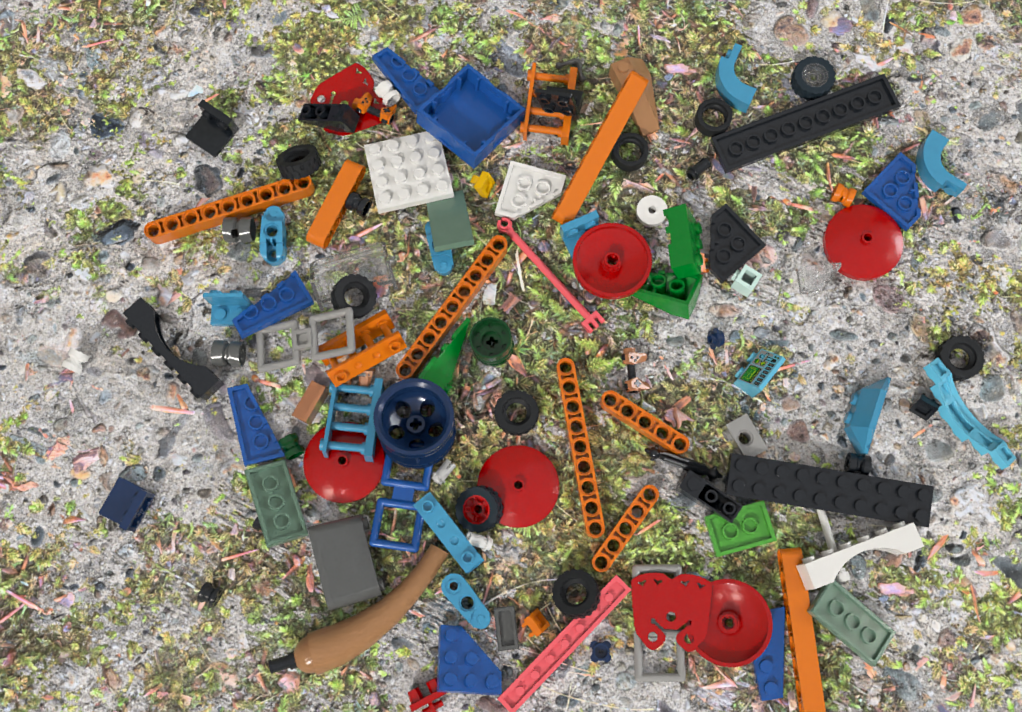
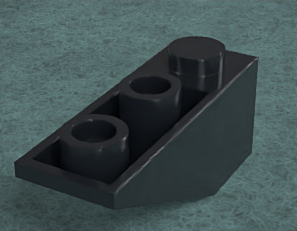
(330, 116)
(708, 496)

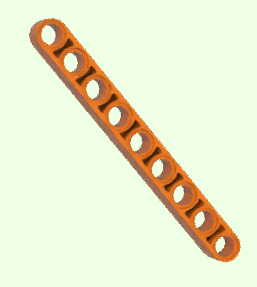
(600, 148)
(221, 206)
(454, 298)
(581, 437)
(800, 632)

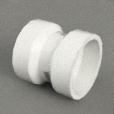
(387, 93)
(75, 361)

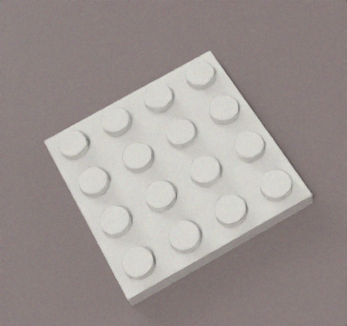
(408, 171)

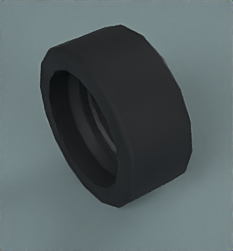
(717, 104)
(630, 165)

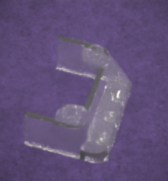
(368, 261)

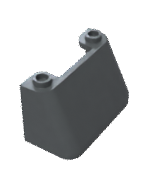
(345, 562)

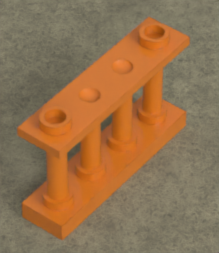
(563, 131)
(375, 353)

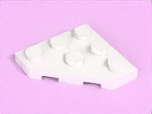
(527, 189)

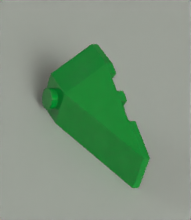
(670, 294)
(443, 369)

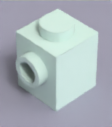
(745, 280)

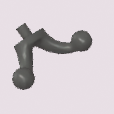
(575, 62)

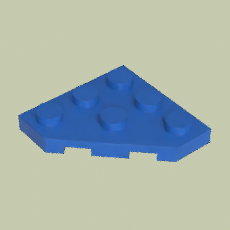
(896, 191)
(464, 665)

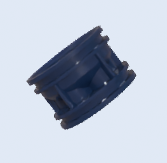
(415, 394)

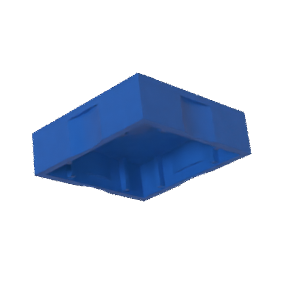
(470, 116)

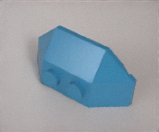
(864, 414)

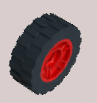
(468, 510)

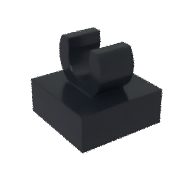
(924, 407)

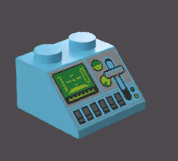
(758, 372)

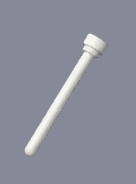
(842, 574)

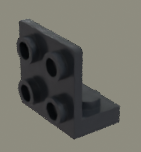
(560, 100)
(212, 129)

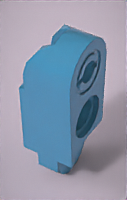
(273, 221)
(442, 260)
(478, 615)

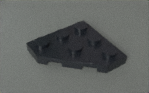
(730, 243)

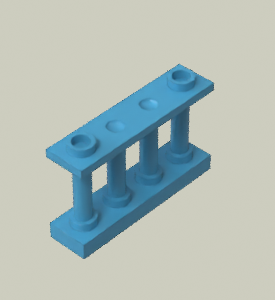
(366, 448)
(448, 533)

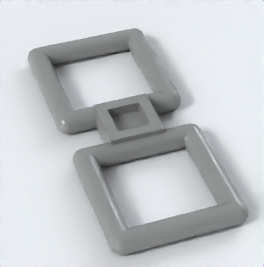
(306, 339)
(680, 676)

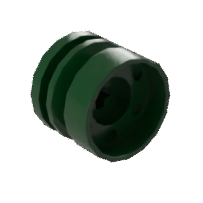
(488, 331)

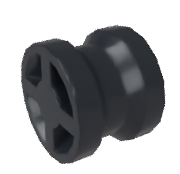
(210, 594)

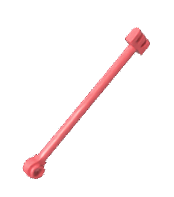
(589, 318)

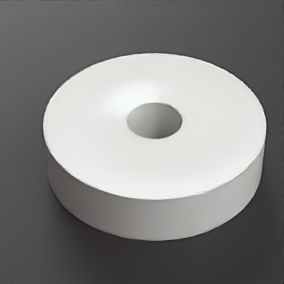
(647, 218)

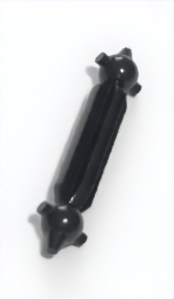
(683, 463)

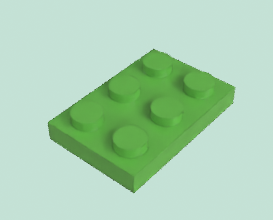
(749, 529)

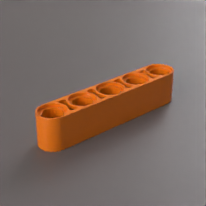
(333, 207)
(654, 423)
(633, 522)

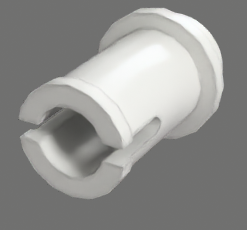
(442, 473)
(480, 541)

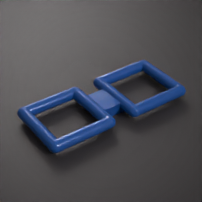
(402, 498)

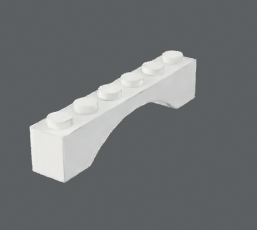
(824, 569)

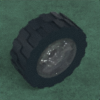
(823, 77)

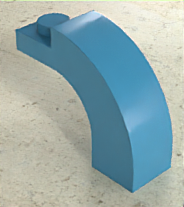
(729, 86)
(931, 168)

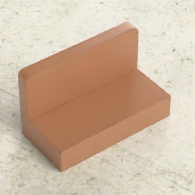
(311, 402)

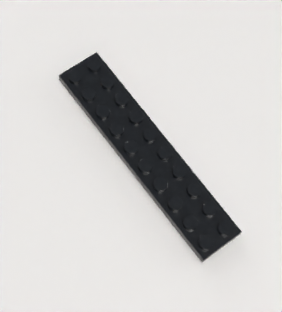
(804, 123)
(828, 490)

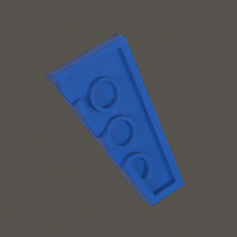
(407, 81)
(283, 301)
(253, 431)
(770, 664)

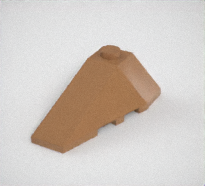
(645, 111)

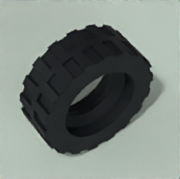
(298, 161)
(364, 285)
(974, 352)
(501, 412)
(592, 594)

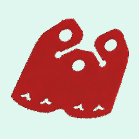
(349, 86)
(671, 595)

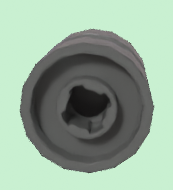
(241, 229)
(225, 353)

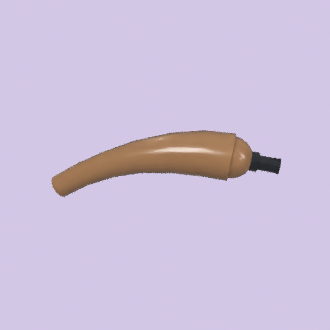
(347, 639)

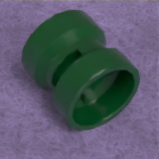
(291, 446)

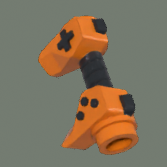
(364, 105)

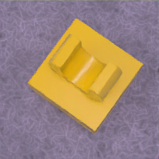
(483, 183)

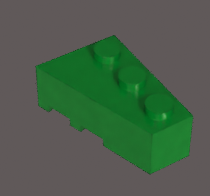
(685, 241)

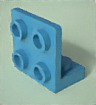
(576, 228)
(226, 306)

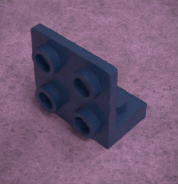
(127, 504)

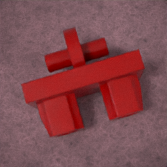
(418, 700)

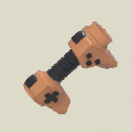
(630, 358)

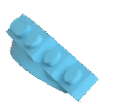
(961, 420)

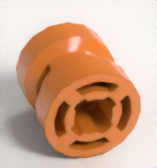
(843, 195)

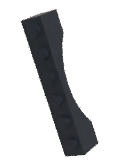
(147, 321)

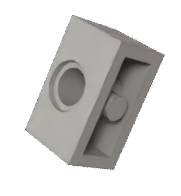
(744, 425)

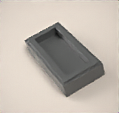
(506, 628)

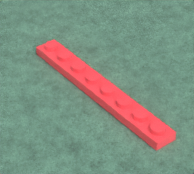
(562, 647)

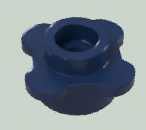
(715, 338)
(605, 655)

